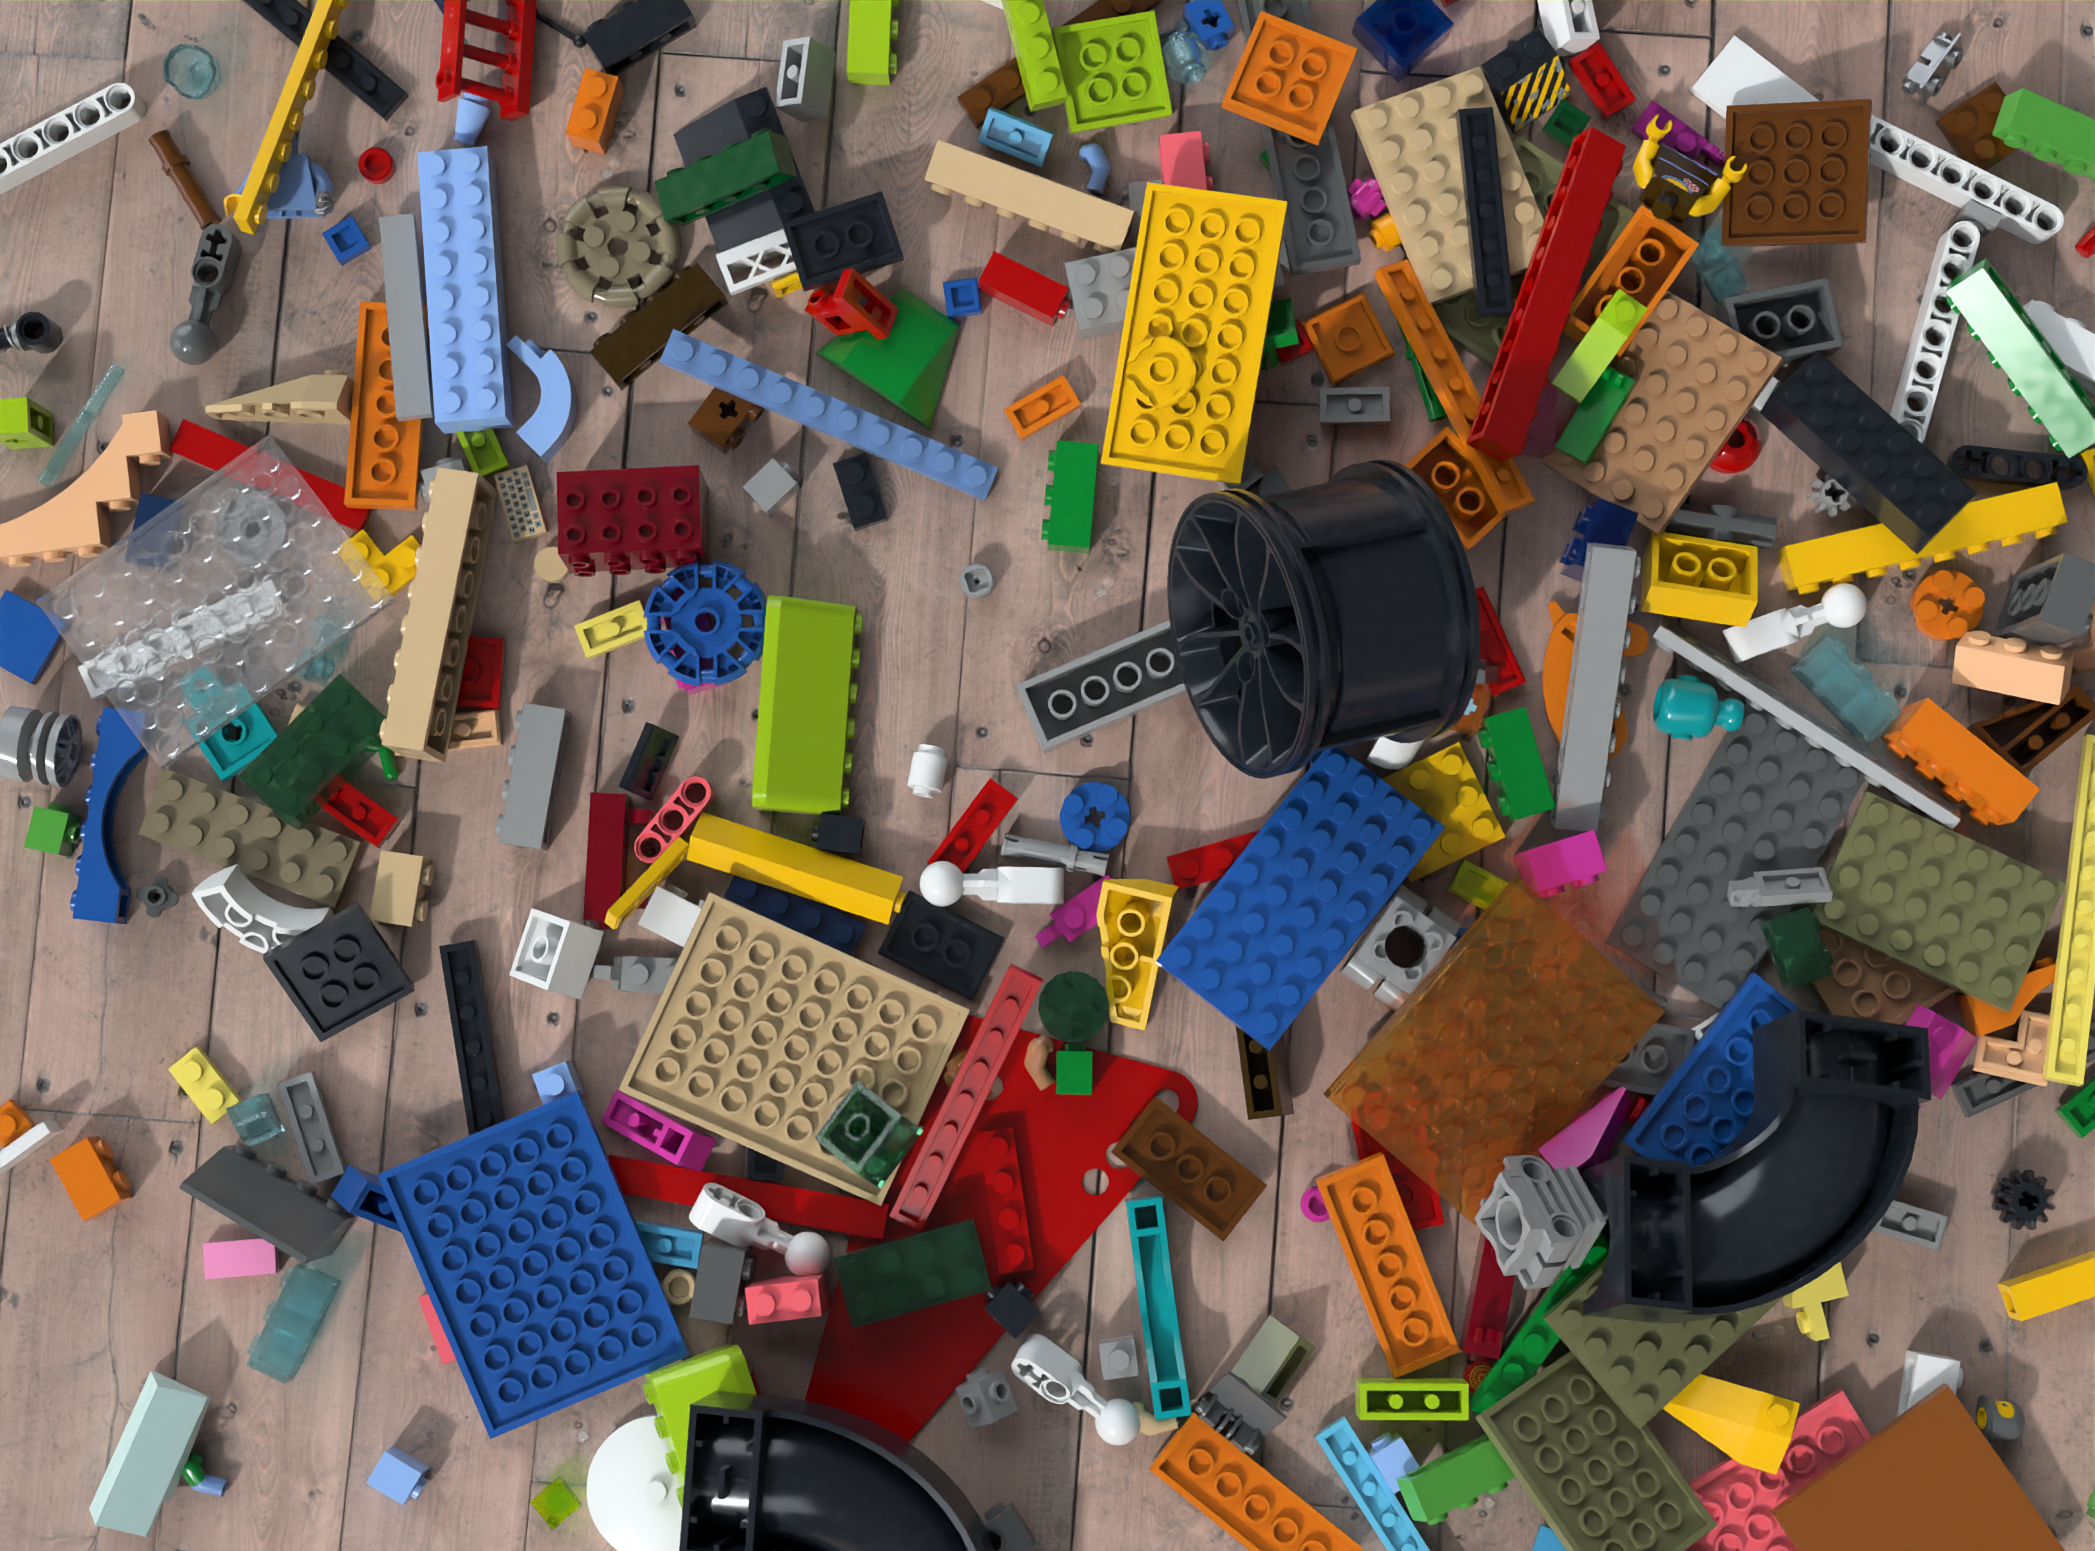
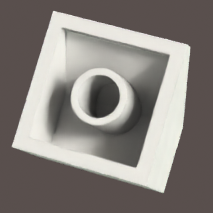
(556, 954)

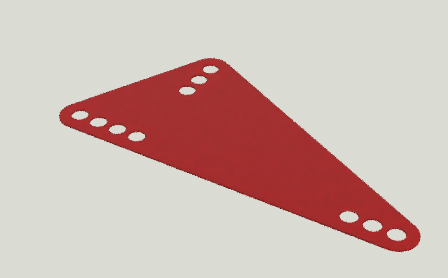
(912, 1362)

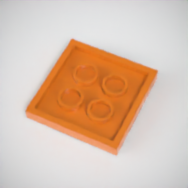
(1289, 78)

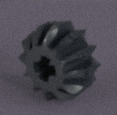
(2011, 1192)

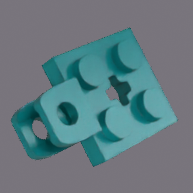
(233, 756)

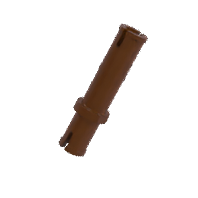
(178, 168)

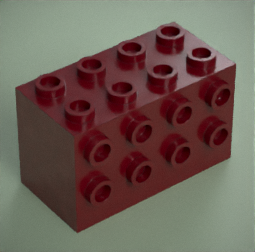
(632, 519)

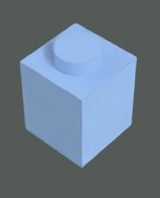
(557, 1081)
(1392, 1458)
(399, 1476)

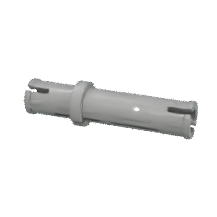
(1063, 856)

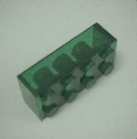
(316, 753)
(913, 1272)

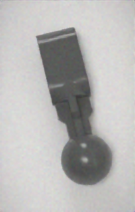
(193, 339)

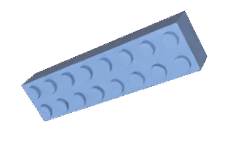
(465, 290)

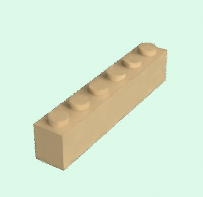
(1030, 196)

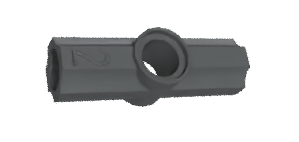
(1724, 524)

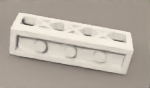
(752, 255)

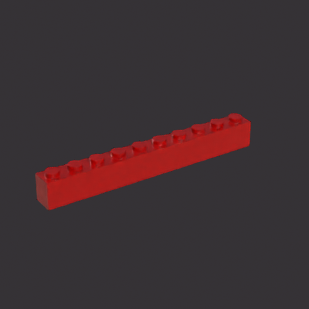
(1546, 295)

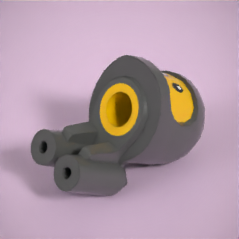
(1999, 1419)

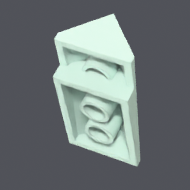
(149, 1456)

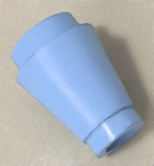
(471, 118)

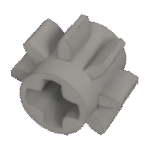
(1825, 502)

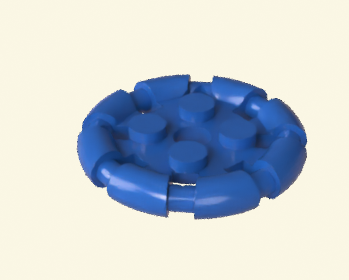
(709, 644)

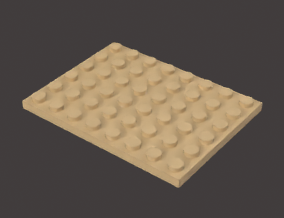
(774, 1033)

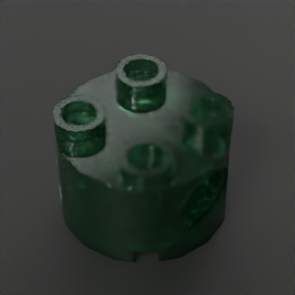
(1073, 1006)

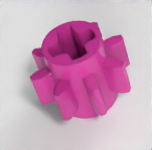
(1365, 199)

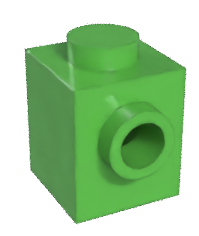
(53, 830)

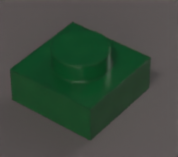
(1566, 123)

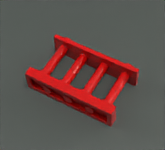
(514, 63)

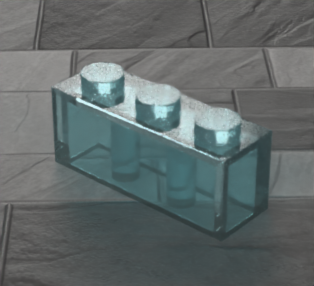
(1845, 689)
(292, 1322)

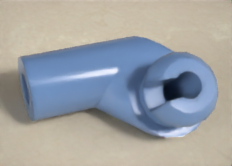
(1099, 164)

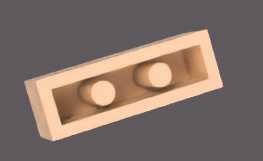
(2013, 667)

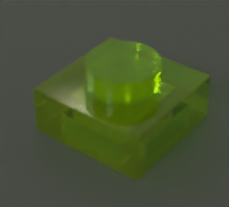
(556, 1503)

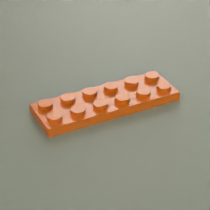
(381, 449)
(1387, 1265)
(1243, 1494)

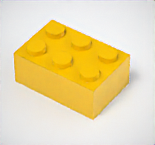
(1699, 579)

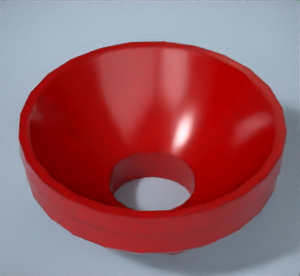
(1736, 460)

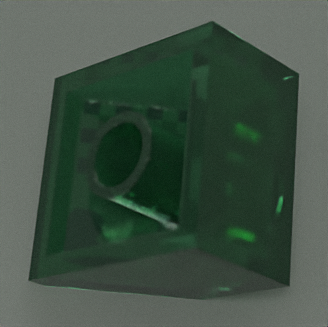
(868, 1134)

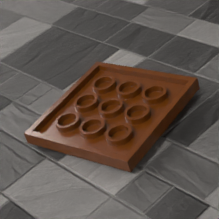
(1802, 173)

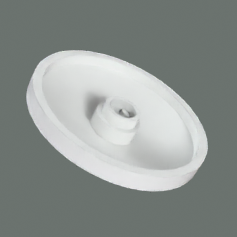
(633, 1490)

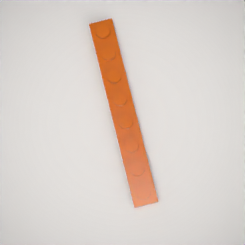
(1449, 380)

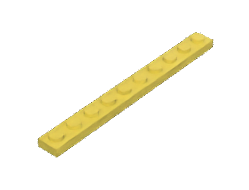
(2076, 948)

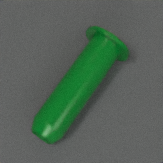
(388, 763)

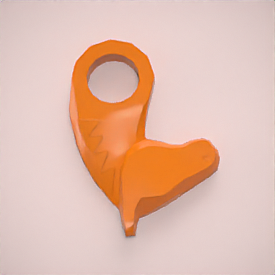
(1557, 670)

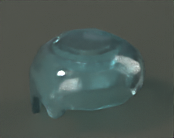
(191, 71)

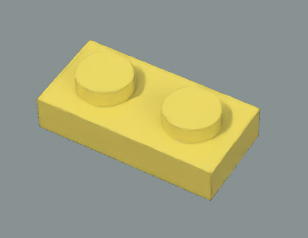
(612, 630)
(205, 1084)

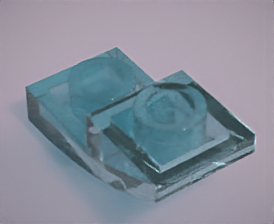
(1716, 268)

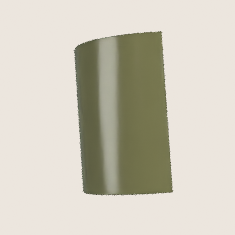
(1273, 1359)

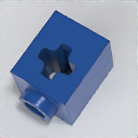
(1214, 12)

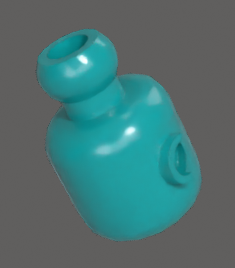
(1692, 709)

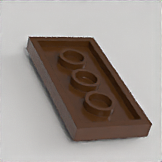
(1188, 1168)

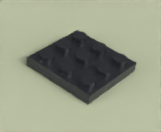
(339, 972)

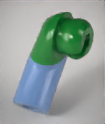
(200, 1480)

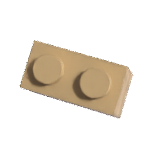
(401, 889)

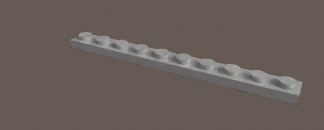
(1816, 730)

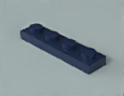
(798, 914)

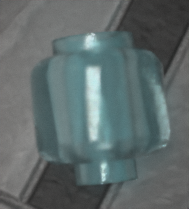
(1185, 58)

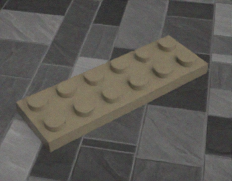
(249, 834)

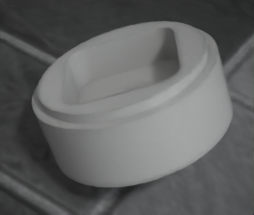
(977, 581)

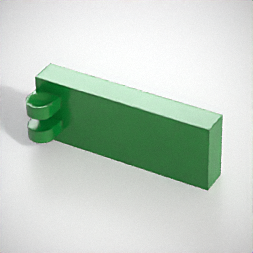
(1595, 415)

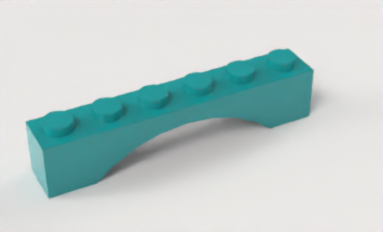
(1157, 1307)

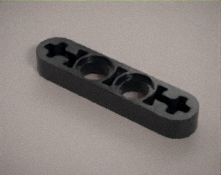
(2016, 470)

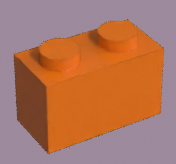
(595, 111)
(91, 1177)

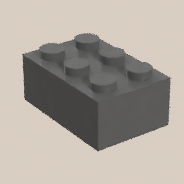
(1786, 319)

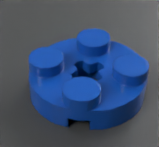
(1104, 799)

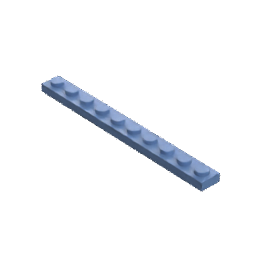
(828, 415)

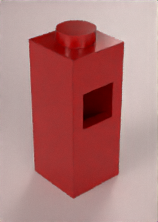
(1024, 289)

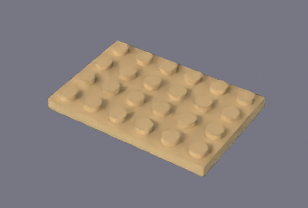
(1419, 172)

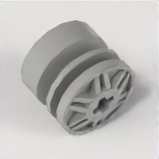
(39, 746)

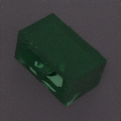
(1797, 947)

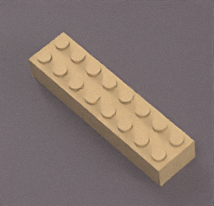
(439, 615)

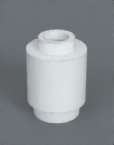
(927, 770)

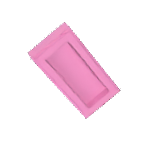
(240, 1258)

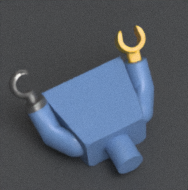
(301, 193)

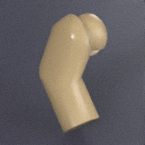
(1149, 1425)

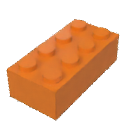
(1638, 263)
(1959, 764)

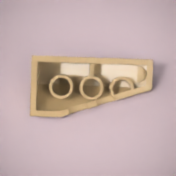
(302, 400)

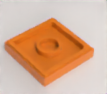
(1348, 339)

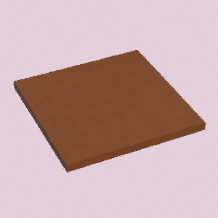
(1917, 1488)

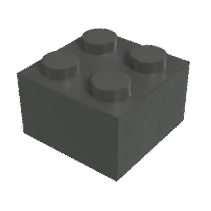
(722, 1282)

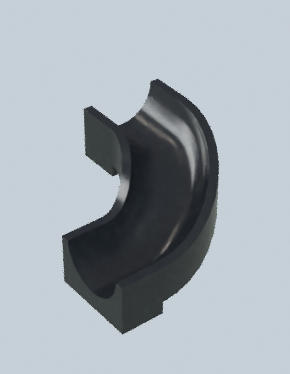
(1787, 1194)
(813, 1480)

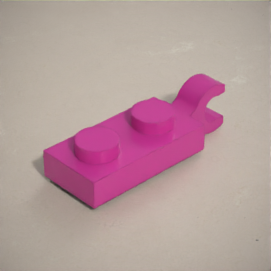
(1074, 916)

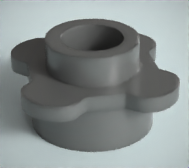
(167, 899)

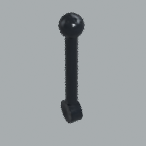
(578, 40)

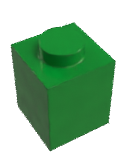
(1074, 1070)

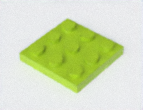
(1112, 72)

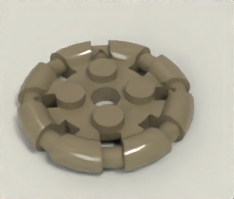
(605, 230)

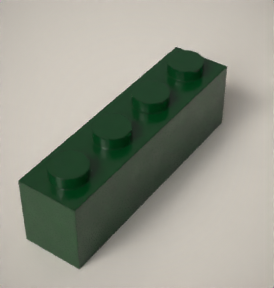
(725, 177)

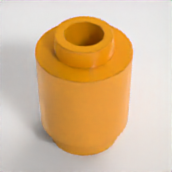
(1384, 233)

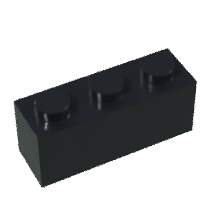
(637, 32)

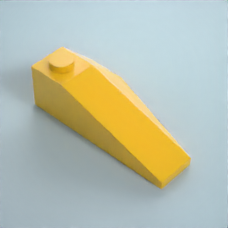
(1134, 933)
(1738, 1420)

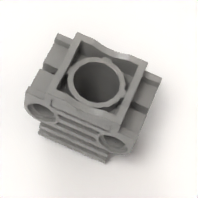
(1369, 960)
(1539, 1220)

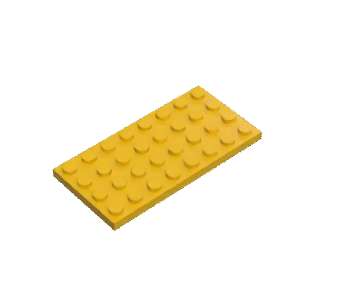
(1208, 281)

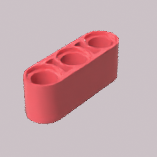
(680, 803)

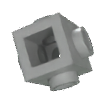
(986, 1397)

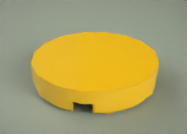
(1161, 372)

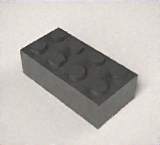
(2049, 602)

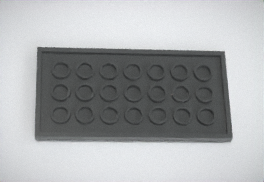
(1756, 808)

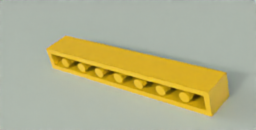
(1877, 548)

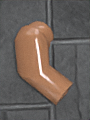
(1036, 1060)

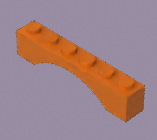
(1984, 1019)

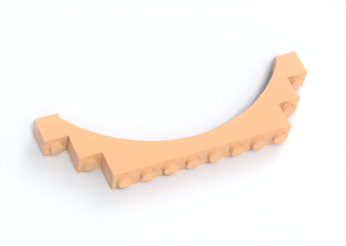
(78, 516)

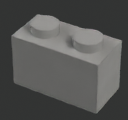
(805, 79)

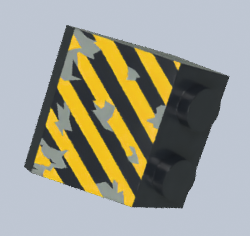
(1526, 80)

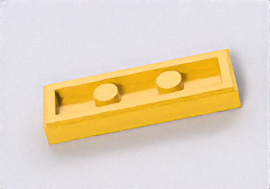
(646, 883)

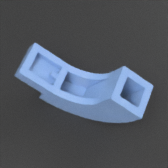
(557, 410)

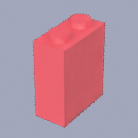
(788, 1298)

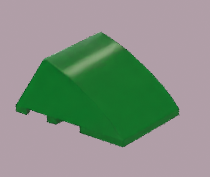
(906, 365)

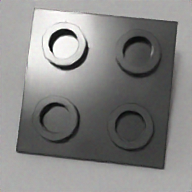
(1241, 1409)

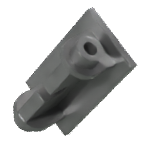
(1942, 54)

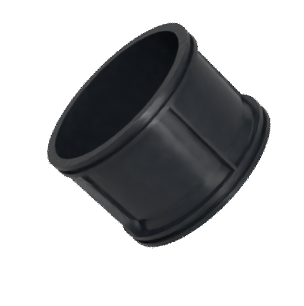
(1322, 616)

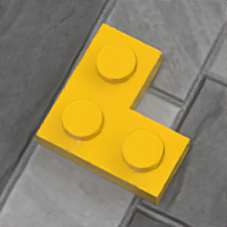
(396, 567)

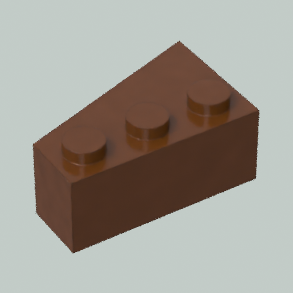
(2036, 729)

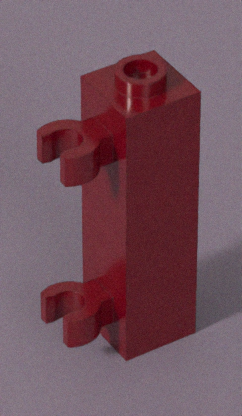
(608, 853)
(1486, 1306)

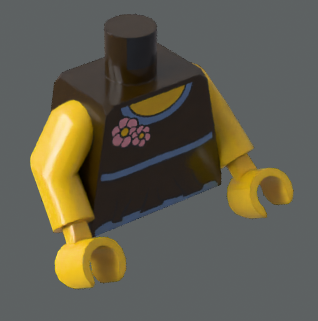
(1676, 184)

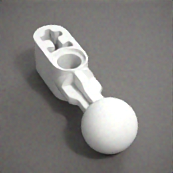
(1840, 606)
(944, 884)
(744, 1223)
(1061, 1381)

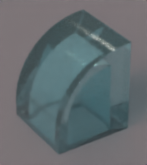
(256, 1119)

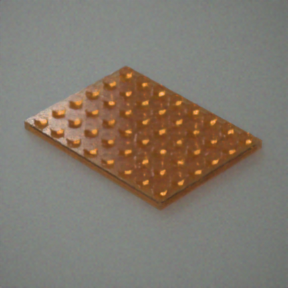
(1494, 1048)

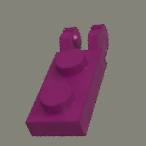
(1680, 137)

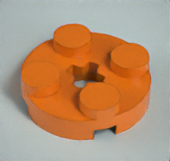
(1965, 596)

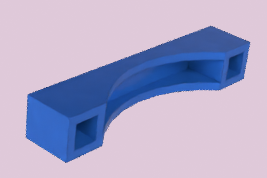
(101, 887)

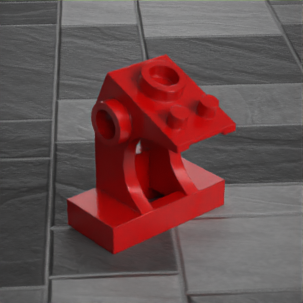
(838, 310)

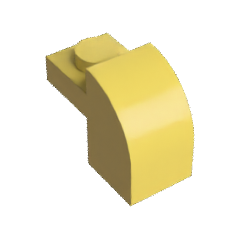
(1809, 1298)

